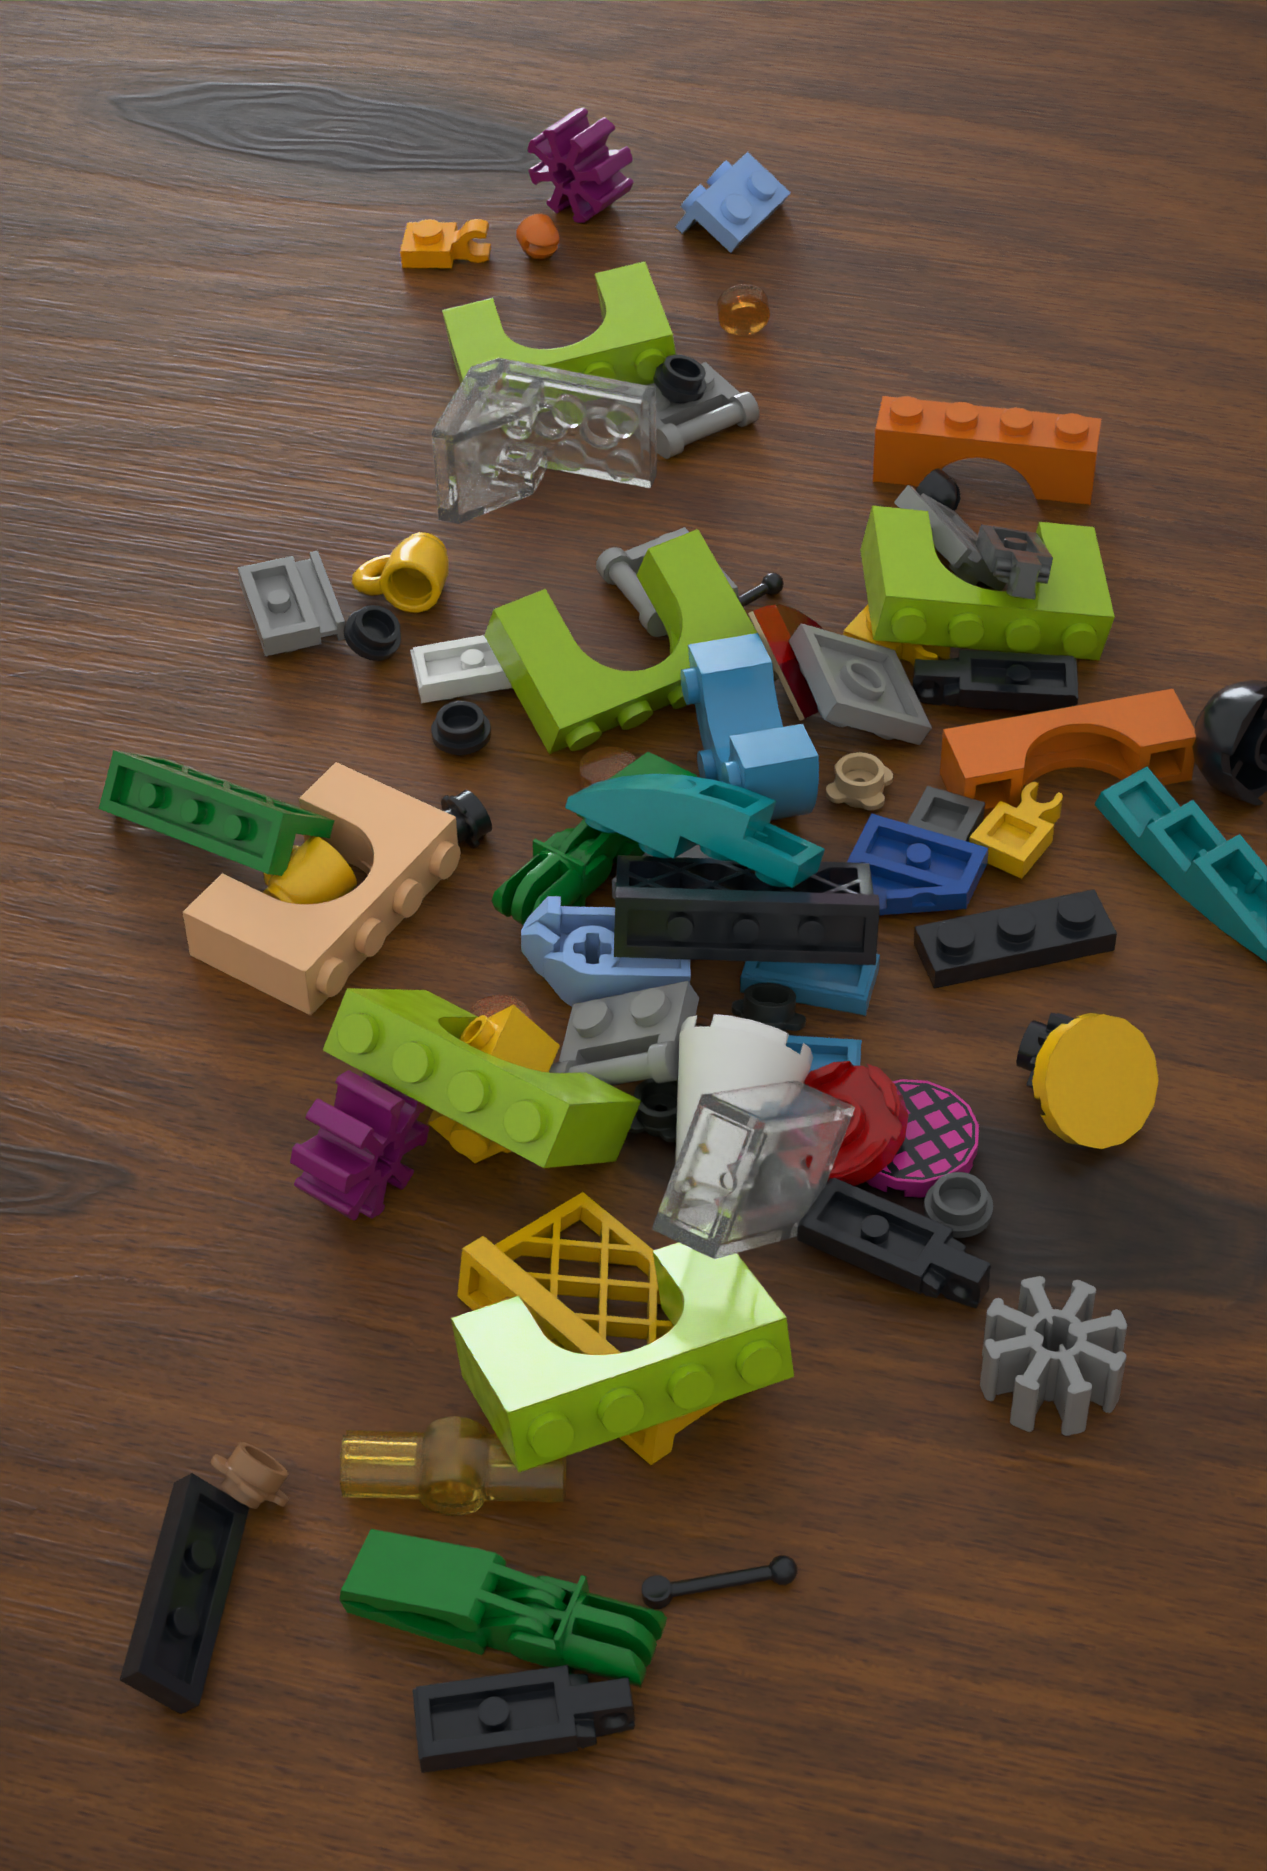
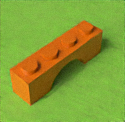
(1046, 448)
(1113, 736)

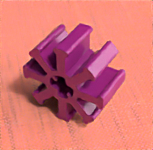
(580, 165)
(359, 1145)

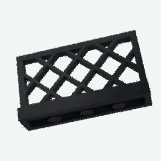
(740, 916)

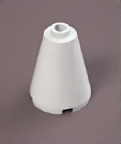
(731, 1057)

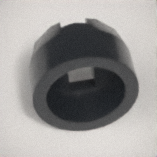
(940, 488)

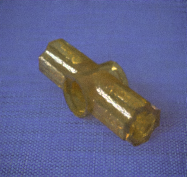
(446, 1468)

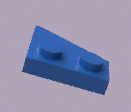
(918, 867)

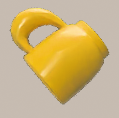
(409, 576)
(313, 875)

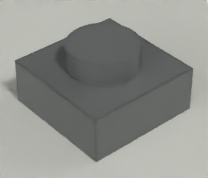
(947, 813)

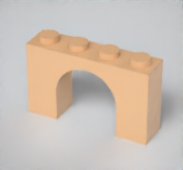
(312, 949)

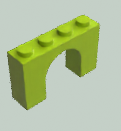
(624, 347)
(925, 604)
(578, 698)
(415, 1047)
(561, 1401)

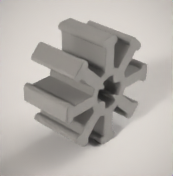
(1053, 1355)

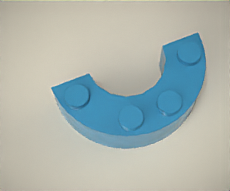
(743, 725)

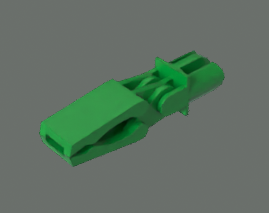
(573, 860)
(479, 1603)

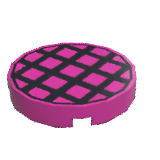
(937, 1139)

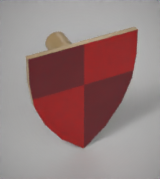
(775, 627)

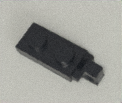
(998, 681)
(893, 1244)
(516, 1716)

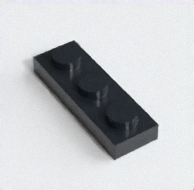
(1014, 938)
(185, 1594)

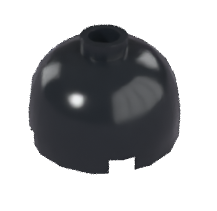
(1233, 741)

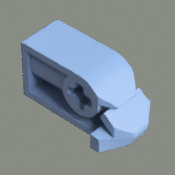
(577, 954)

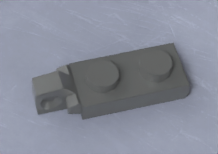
(1015, 558)

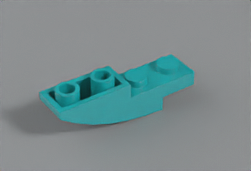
(683, 811)

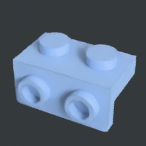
(735, 202)

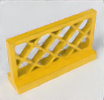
(492, 1276)

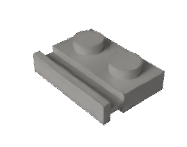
(952, 538)
(291, 603)

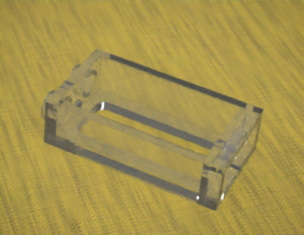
(763, 1143)

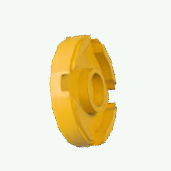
(1095, 1080)

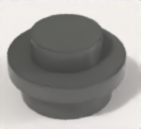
(960, 1203)

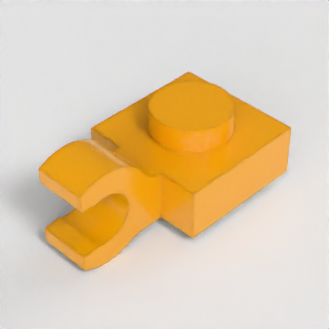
(439, 243)

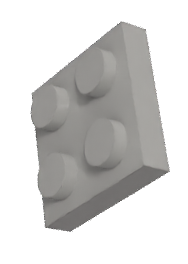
(859, 685)

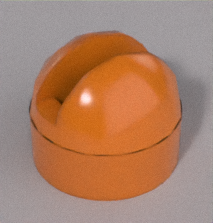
(538, 236)

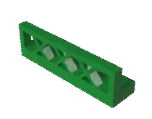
(207, 811)

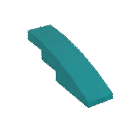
(1187, 850)

